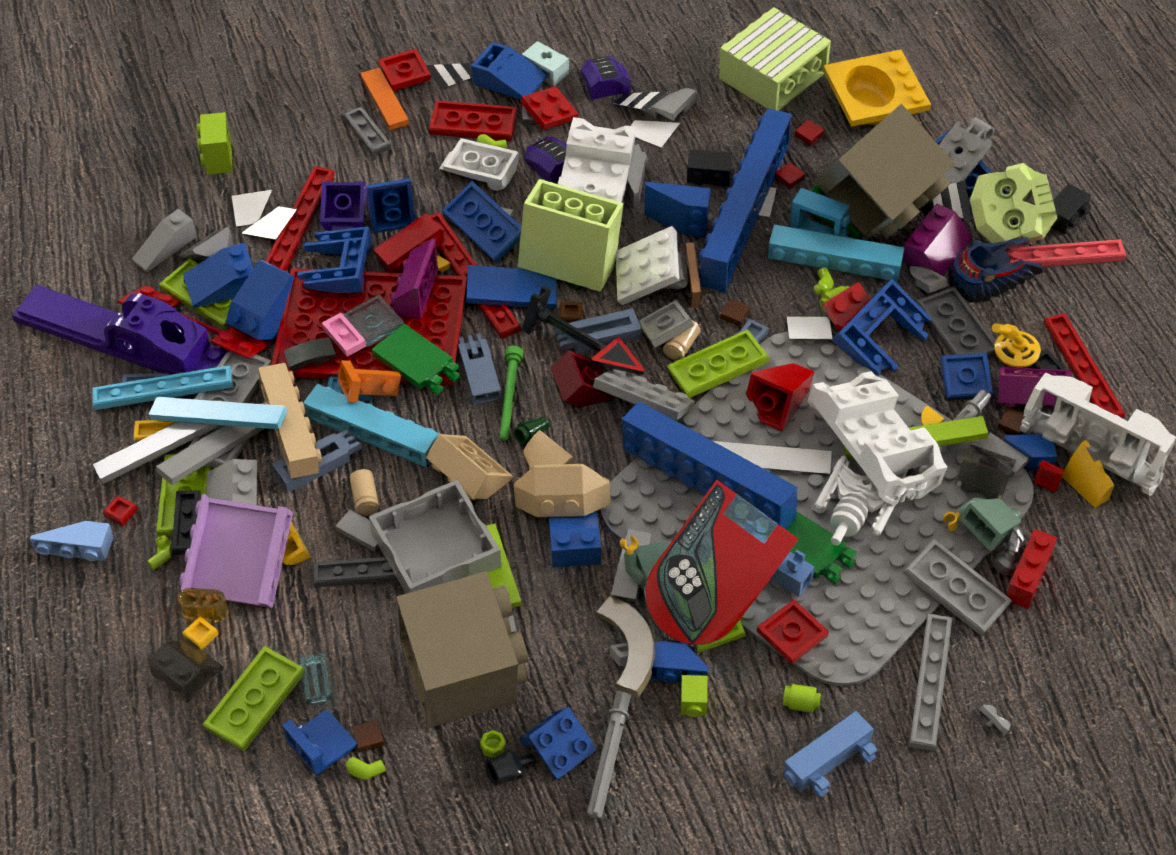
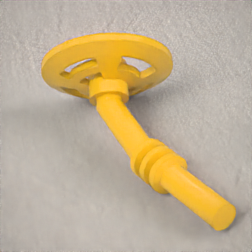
(1015, 347)

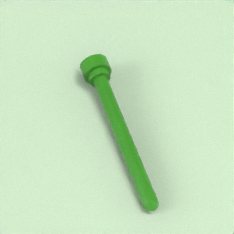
(513, 357)

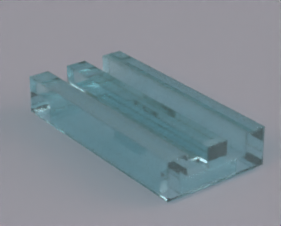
(313, 661)

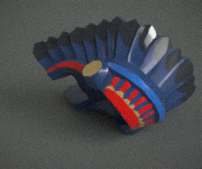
(986, 269)

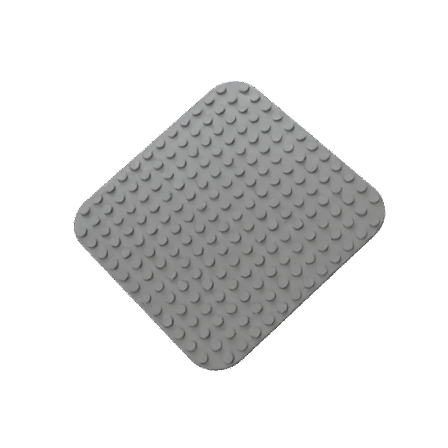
(873, 603)

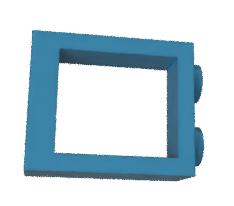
(823, 207)

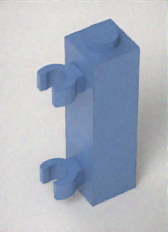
(794, 573)
(828, 752)

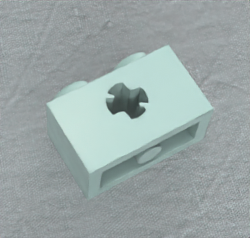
(549, 61)

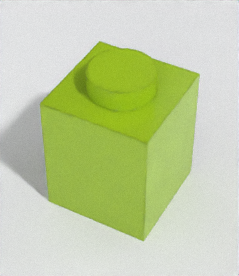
(694, 695)

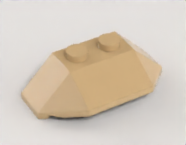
(561, 491)

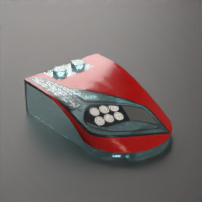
(714, 568)

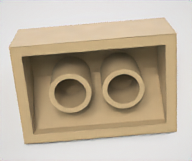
(468, 463)

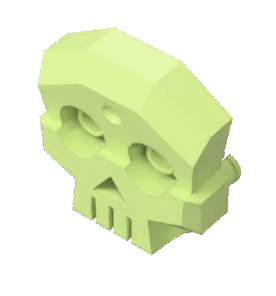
(995, 210)

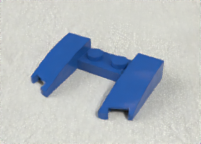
(349, 276)
(889, 301)

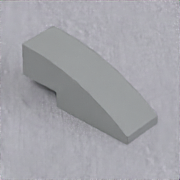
(624, 586)

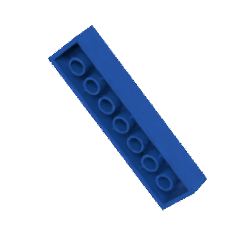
(701, 462)

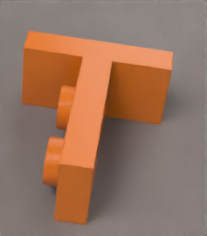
(367, 382)

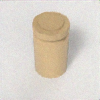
(680, 344)
(364, 492)

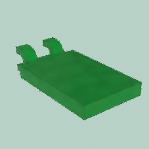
(416, 359)
(819, 551)

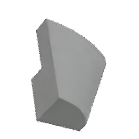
(673, 104)

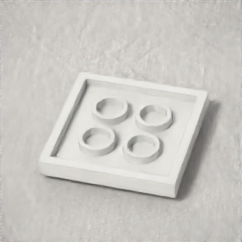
(647, 265)

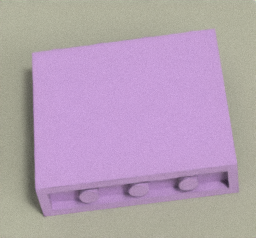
(237, 550)

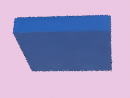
(965, 375)

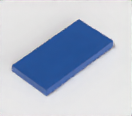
(483, 221)
(507, 286)

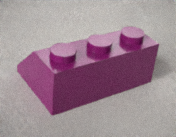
(937, 240)
(416, 281)
(1018, 384)

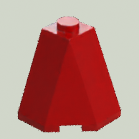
(779, 393)

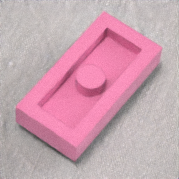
(344, 334)

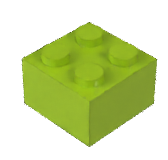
(214, 143)

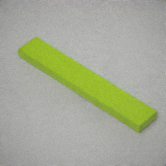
(951, 432)

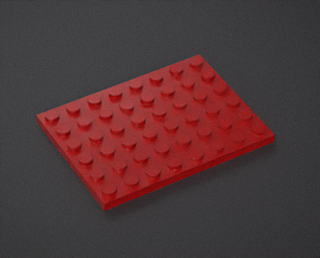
(309, 308)

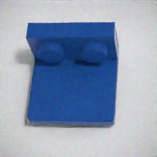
(319, 741)
(560, 742)

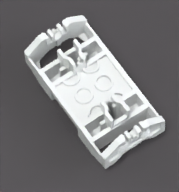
(598, 159)
(878, 438)
(1114, 441)

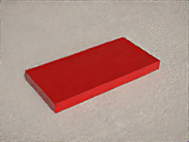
(472, 120)

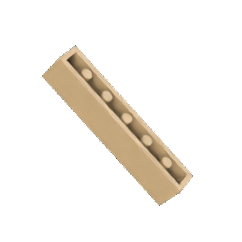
(294, 435)

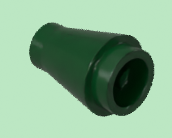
(526, 430)

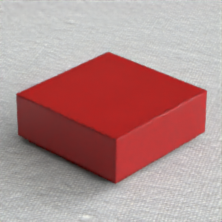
(809, 132)
(790, 175)
(1049, 476)
(120, 510)

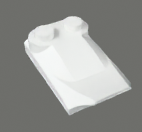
(482, 163)

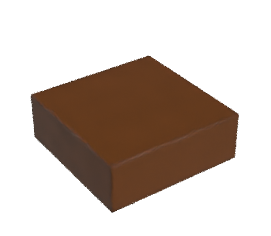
(571, 311)
(735, 312)
(1011, 422)
(368, 735)

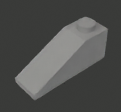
(636, 175)
(166, 239)

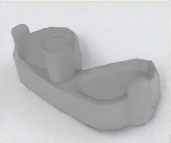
(1001, 723)

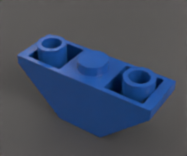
(675, 660)

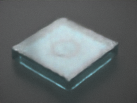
(374, 319)

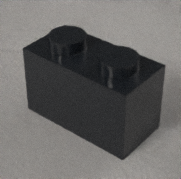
(709, 167)
(1069, 207)

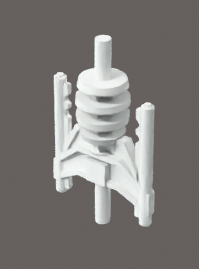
(857, 498)

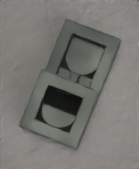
(314, 351)

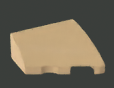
(544, 451)

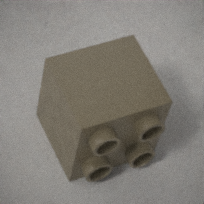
(888, 175)
(461, 648)

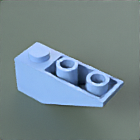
(80, 540)

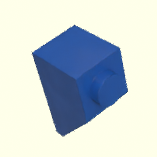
(1033, 447)

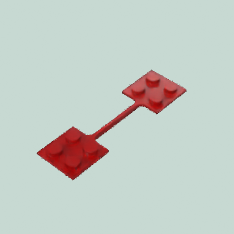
(231, 339)

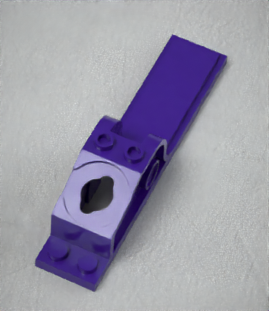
(144, 334)

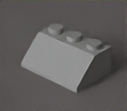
(234, 481)

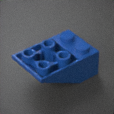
(506, 72)

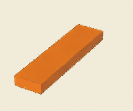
(384, 99)

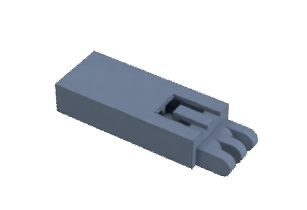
(604, 329)
(480, 371)
(343, 445)

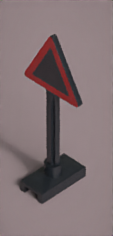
(614, 355)

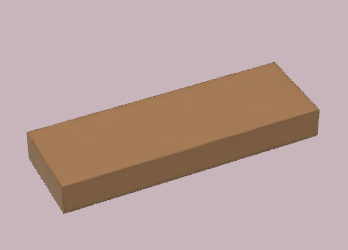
(694, 282)

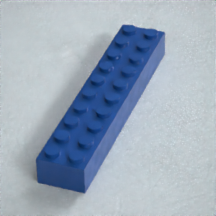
(744, 200)

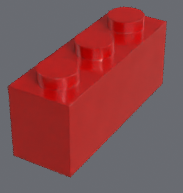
(398, 247)
(1031, 568)

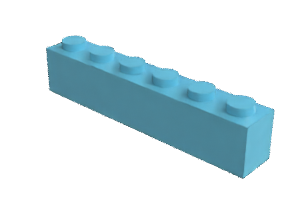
(835, 252)
(370, 424)

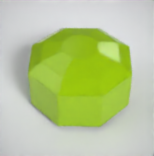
(492, 743)

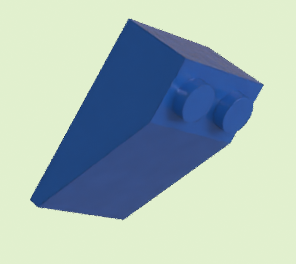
(390, 205)
(679, 206)
(219, 276)
(261, 301)
(575, 540)

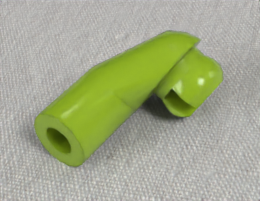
(487, 140)
(825, 283)
(163, 553)
(363, 770)

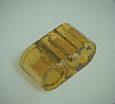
(207, 603)

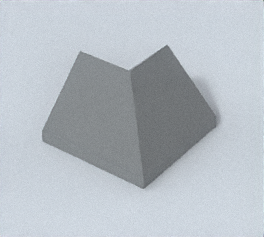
(209, 245)

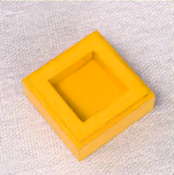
(200, 633)

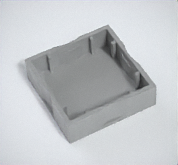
(435, 539)

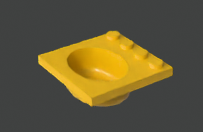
(875, 86)

